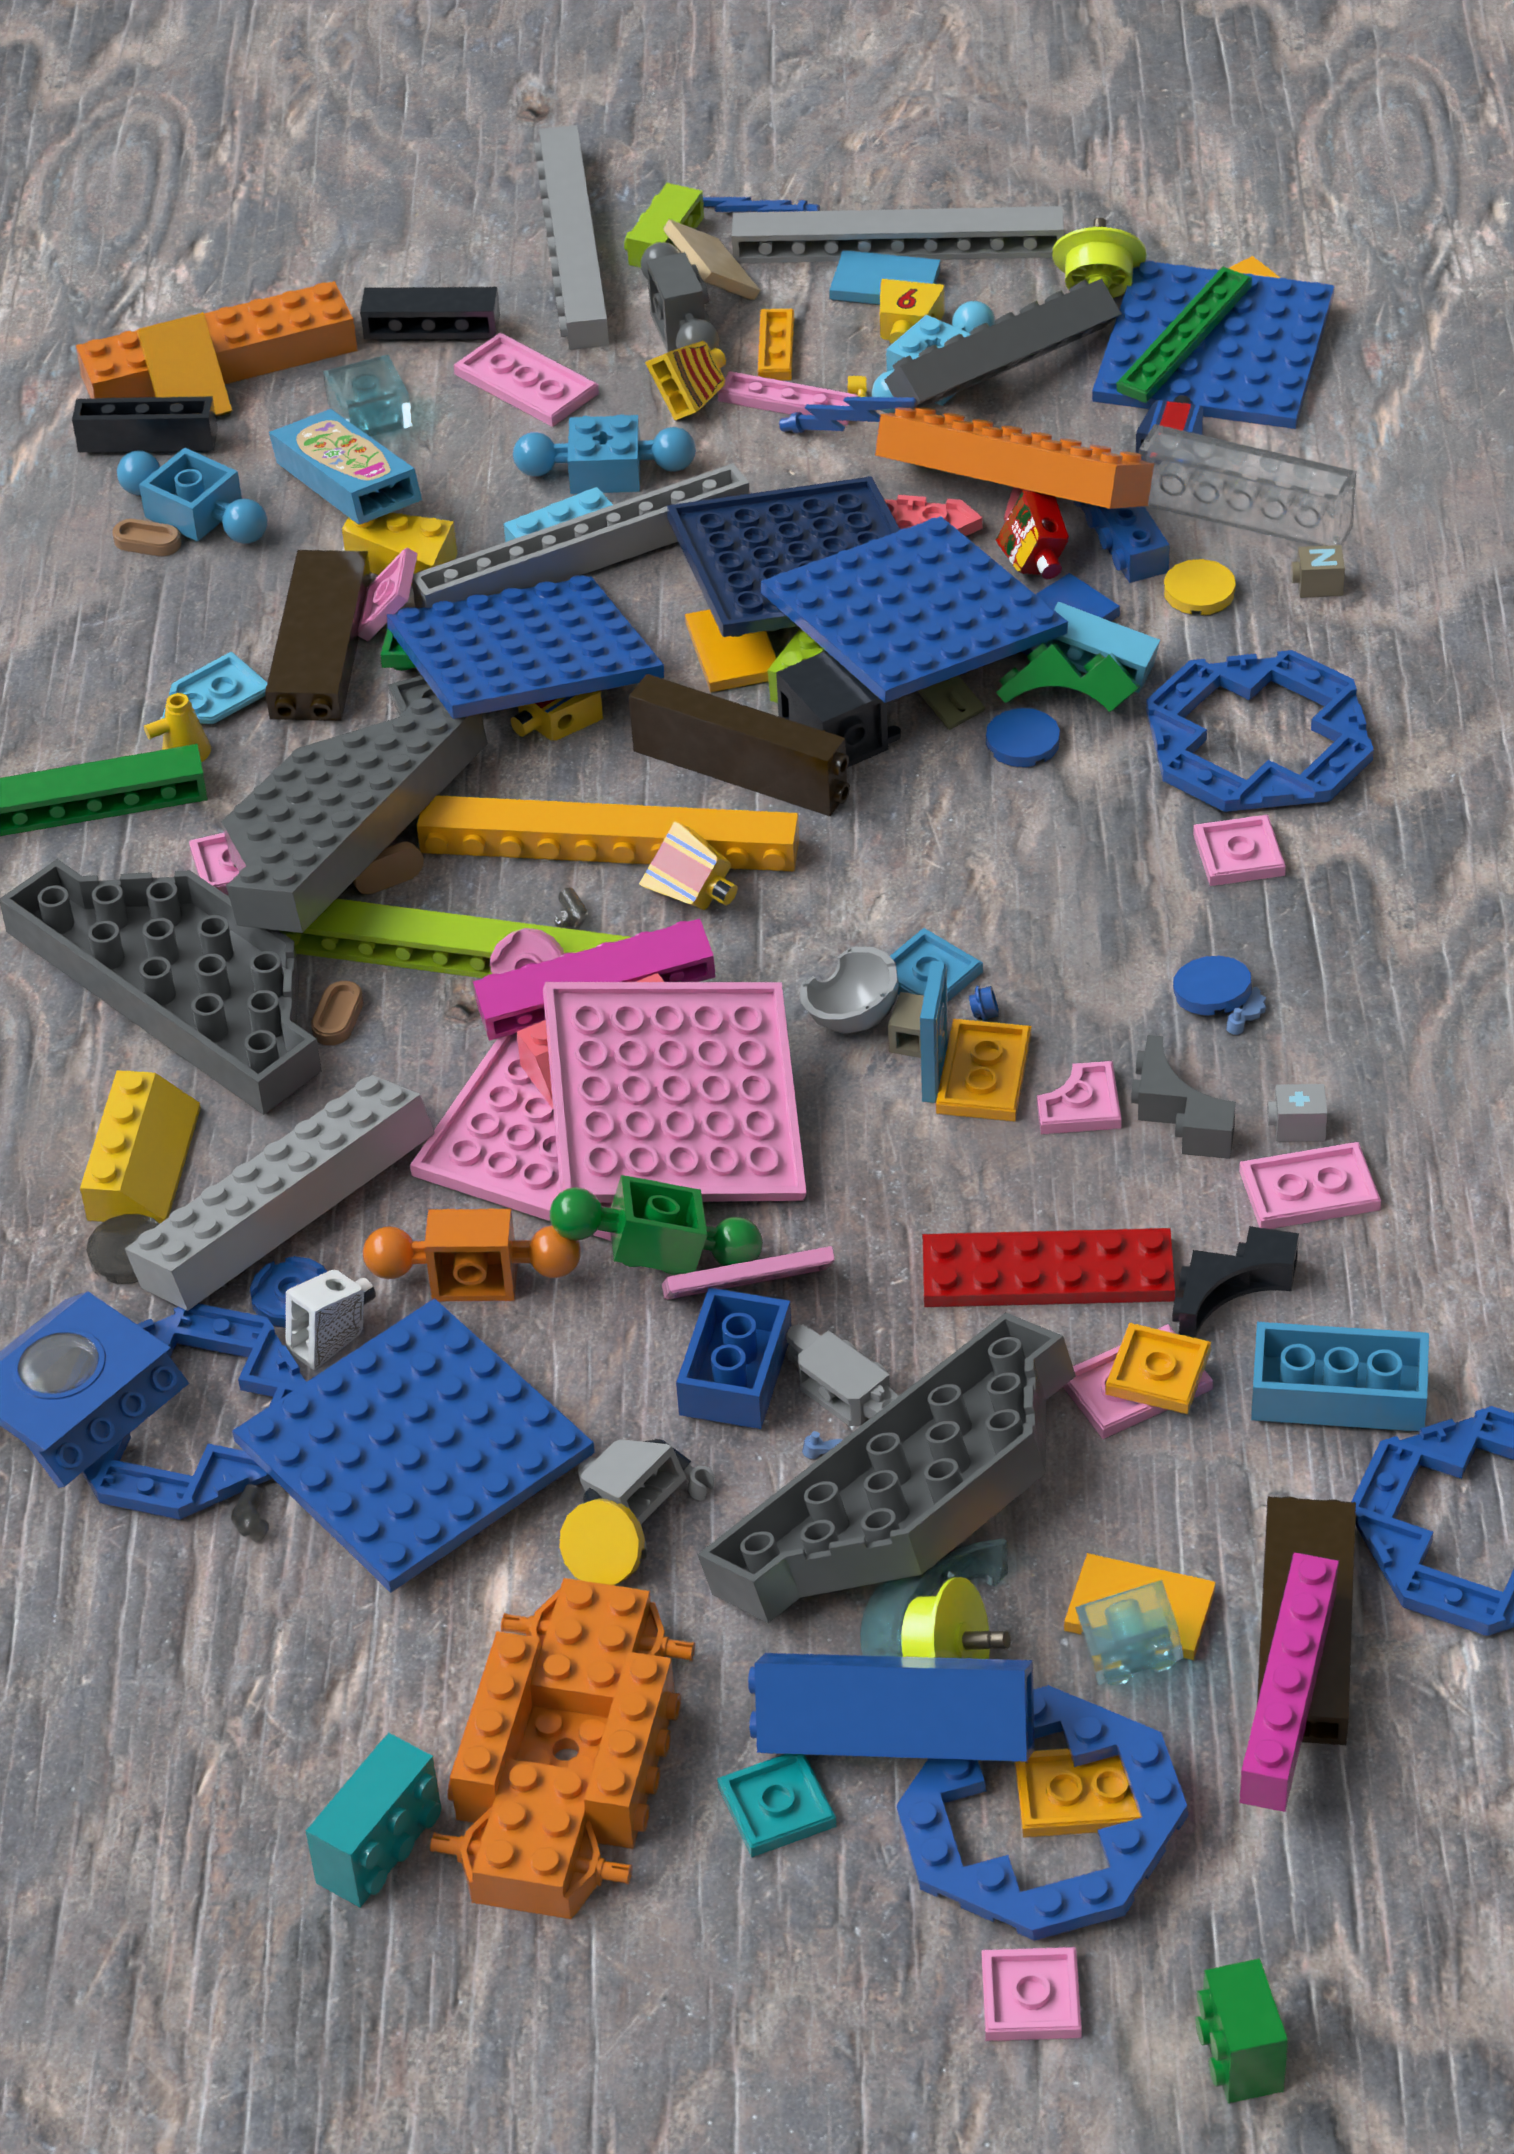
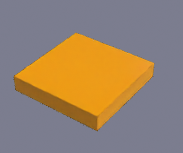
(1158, 1368)

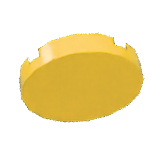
(1199, 586)
(602, 1542)

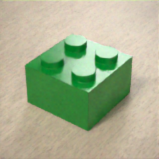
(1242, 2031)

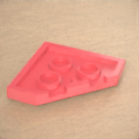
(914, 510)

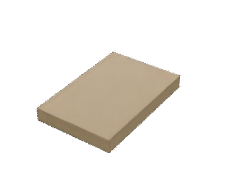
(712, 259)

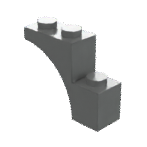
(1161, 1096)

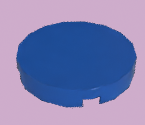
(1022, 737)
(1212, 985)
(273, 1281)

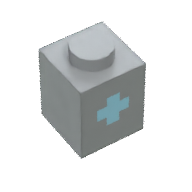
(1298, 1112)

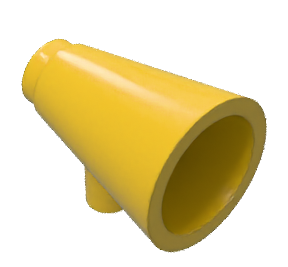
(180, 726)

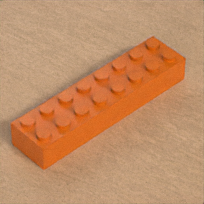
(246, 339)
(1015, 458)

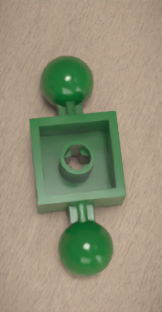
(655, 1226)

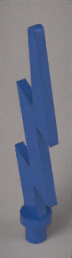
(744, 204)
(826, 416)

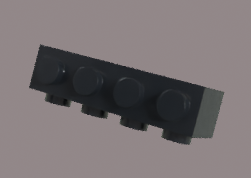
(430, 313)
(145, 424)

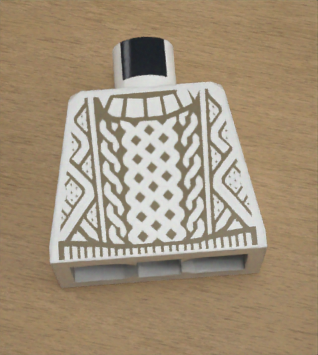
(325, 1316)

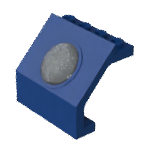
(82, 1384)

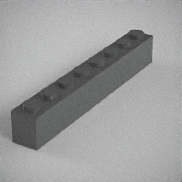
(1004, 345)

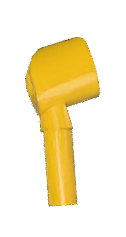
(857, 385)

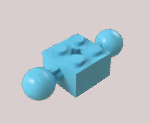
(930, 332)

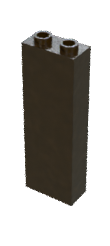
(318, 636)
(739, 745)
(1327, 1532)

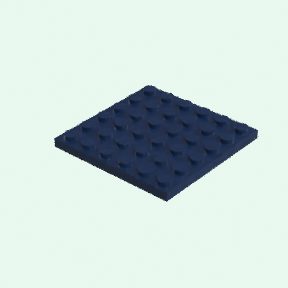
(758, 535)

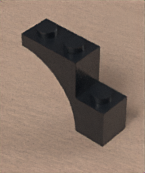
(1213, 1279)

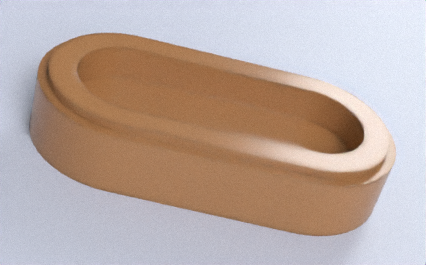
(146, 537)
(390, 868)
(337, 1013)

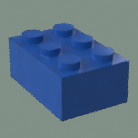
(734, 1358)

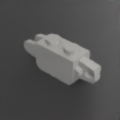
(838, 1375)

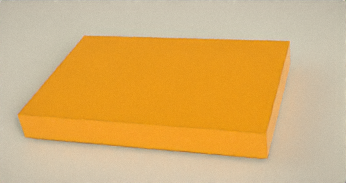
(184, 361)
(729, 660)
(983, 1070)
(1187, 1595)
(1071, 1799)

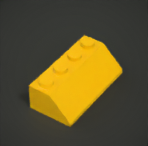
(139, 1148)

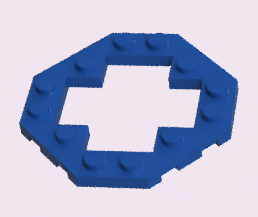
(1271, 784)
(221, 1469)
(1403, 1546)
(1073, 1903)

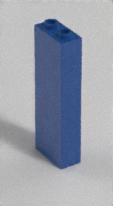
(893, 1706)

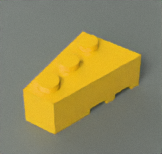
(392, 533)

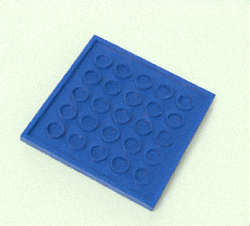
(1247, 366)
(913, 608)
(523, 646)
(413, 1444)

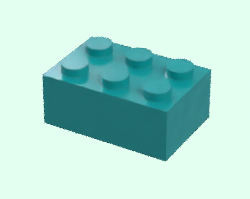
(374, 1820)

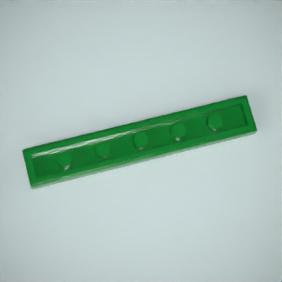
(1184, 334)

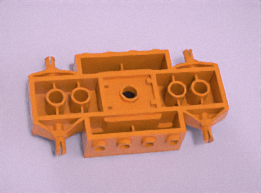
(580, 1680)

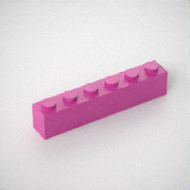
(516, 997)
(1289, 1682)

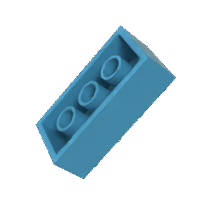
(1340, 1376)

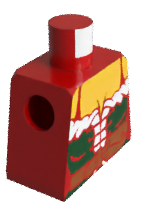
(1034, 535)

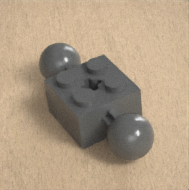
(677, 298)

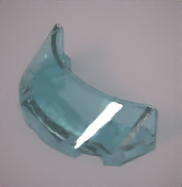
(887, 1606)

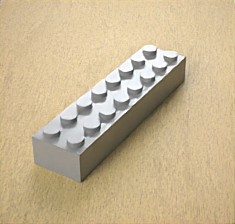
(279, 1191)

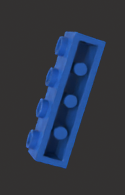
(1131, 539)

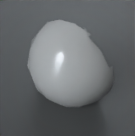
(857, 992)

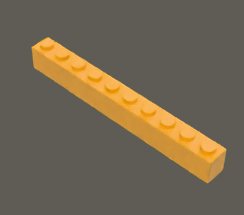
(601, 831)

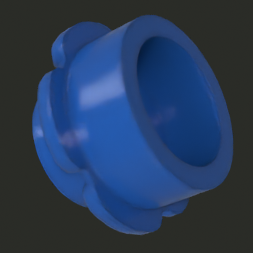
(984, 1003)

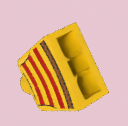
(688, 377)

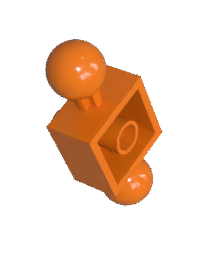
(470, 1254)

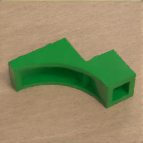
(1049, 666)

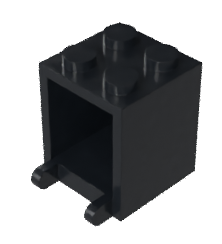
(833, 700)

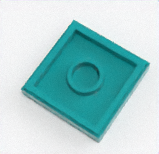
(776, 1803)

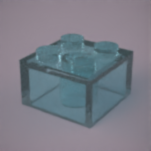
(369, 395)
(1130, 1633)

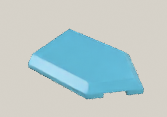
(220, 688)

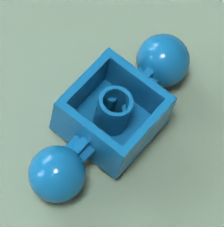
(604, 452)
(192, 495)

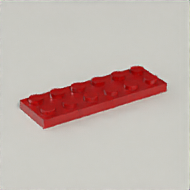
(1048, 1267)

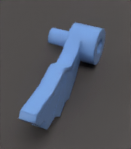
(1249, 1011)

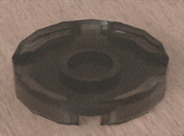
(108, 1245)

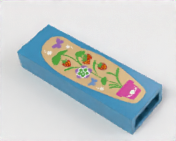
(345, 466)

